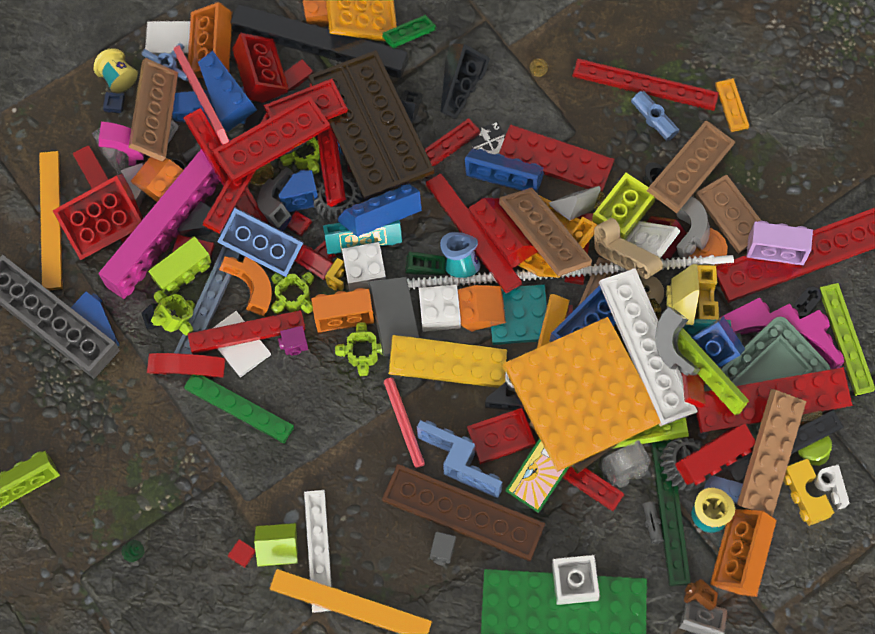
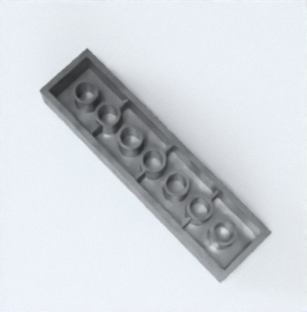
(54, 320)

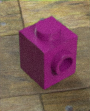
(293, 341)

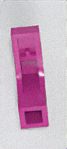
(118, 138)

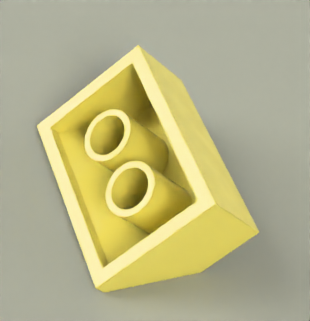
(684, 293)

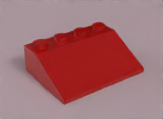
(99, 216)

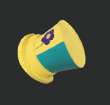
(115, 70)
(712, 510)

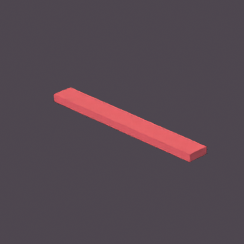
(201, 95)

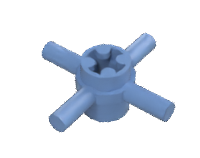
(166, 59)

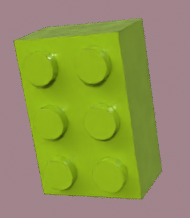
(180, 266)

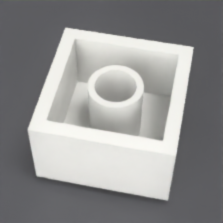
(363, 265)
(439, 308)
(575, 579)

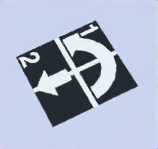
(489, 139)

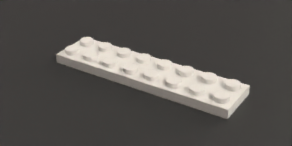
(638, 329)

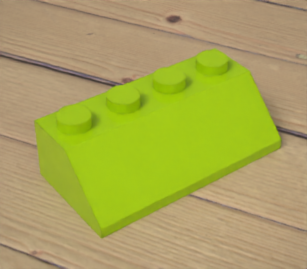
(26, 477)

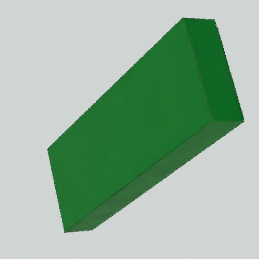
(408, 31)

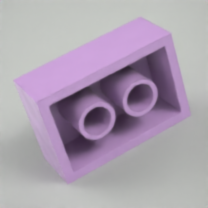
(779, 243)

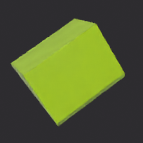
(276, 544)

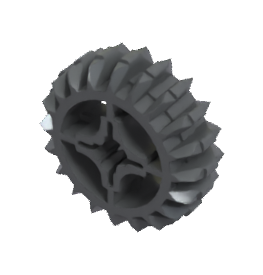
(335, 211)
(672, 454)

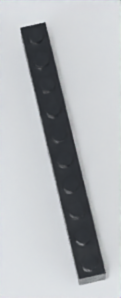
(314, 39)

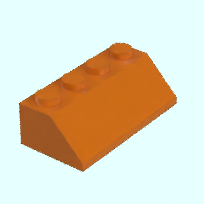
(209, 32)
(743, 552)

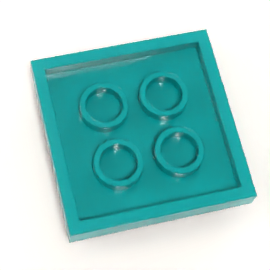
(524, 315)

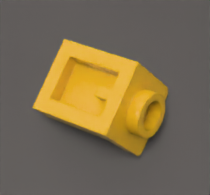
(336, 271)

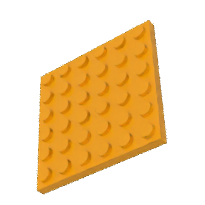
(582, 393)

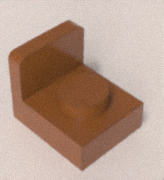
(702, 593)

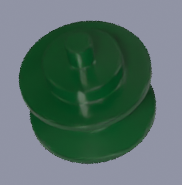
(132, 551)

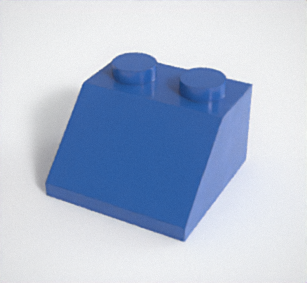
(299, 191)

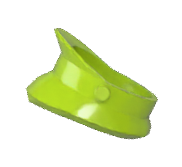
(818, 452)

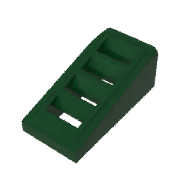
(425, 270)

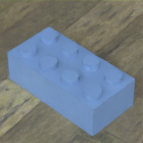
(260, 241)

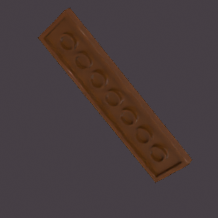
(463, 512)

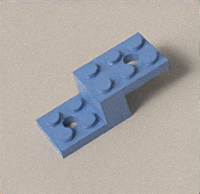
(459, 458)

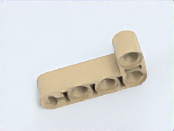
(623, 253)

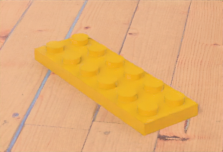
(447, 361)

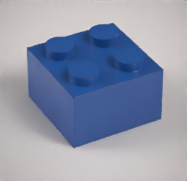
(719, 342)

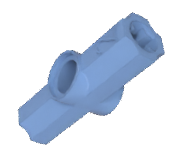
(648, 108)

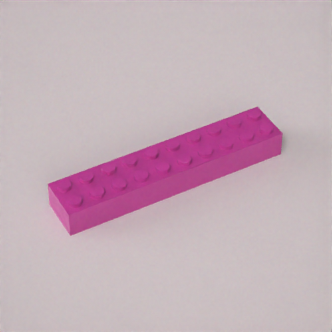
(159, 227)

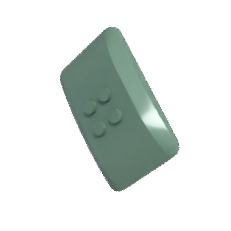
(773, 354)

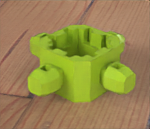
(311, 161)
(303, 301)
(164, 318)
(361, 362)

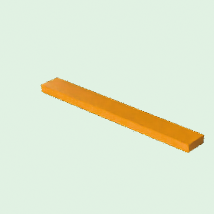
(50, 227)
(348, 604)

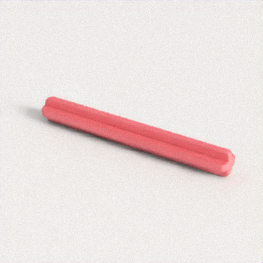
(404, 422)

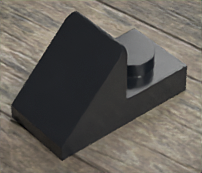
(499, 400)

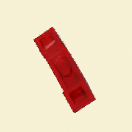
(186, 364)

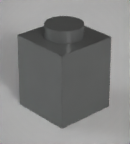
(442, 548)

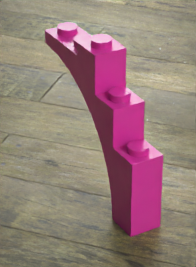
(813, 328)

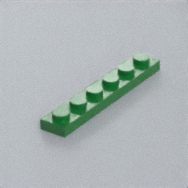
(239, 407)

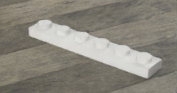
(317, 540)

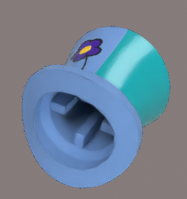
(460, 254)

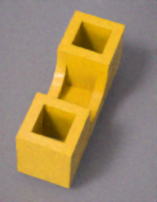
(706, 306)
(811, 508)

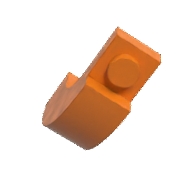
(256, 280)

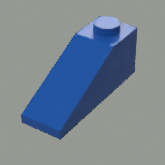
(91, 309)

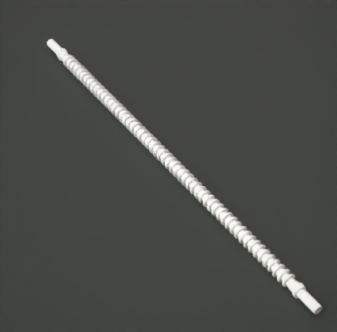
(710, 260)

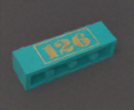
(340, 237)

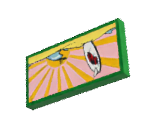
(536, 479)

